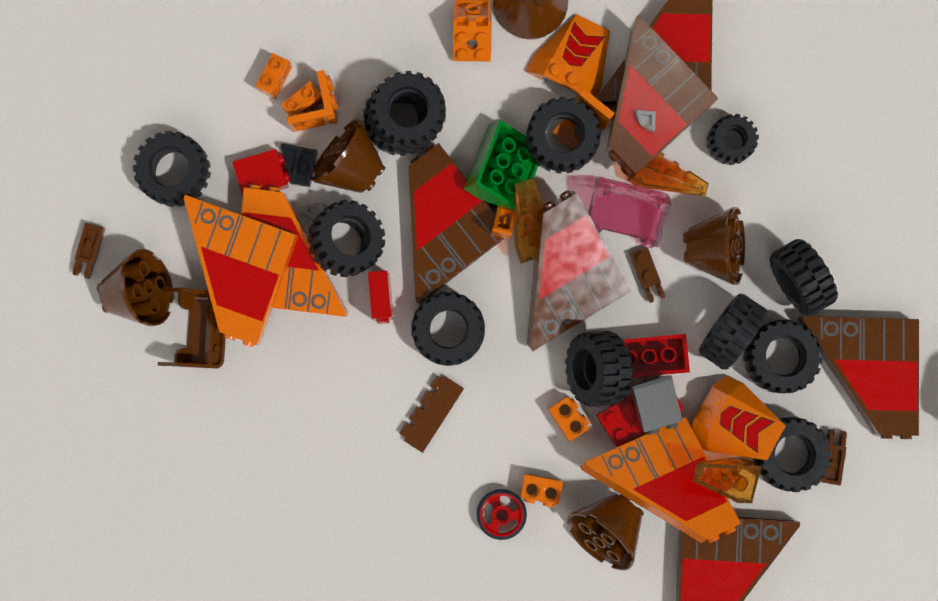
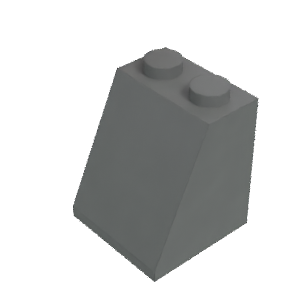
(656, 404)

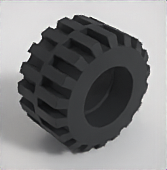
(743, 128)

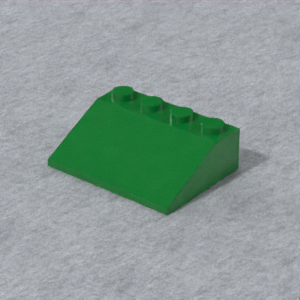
(500, 165)

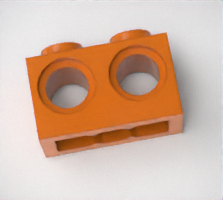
(274, 76)
(303, 100)
(565, 421)
(542, 484)

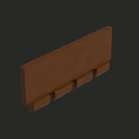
(432, 416)

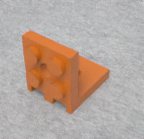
(472, 22)
(320, 117)
(564, 130)

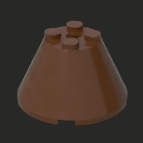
(530, 17)
(349, 161)
(717, 246)
(135, 289)
(608, 530)

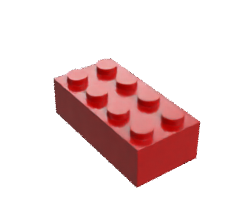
(658, 355)
(622, 422)

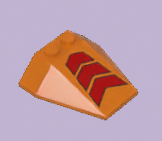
(573, 57)
(736, 422)

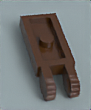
(88, 249)
(646, 273)
(837, 460)

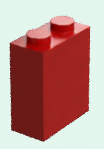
(262, 170)
(380, 296)

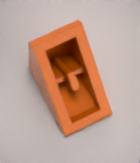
(503, 223)

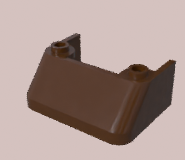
(205, 341)

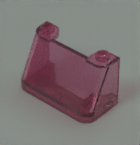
(629, 210)

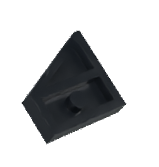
(299, 164)

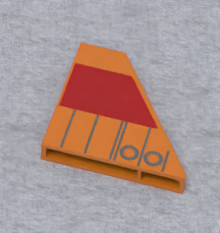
(241, 267)
(305, 283)
(659, 477)

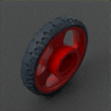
(519, 515)

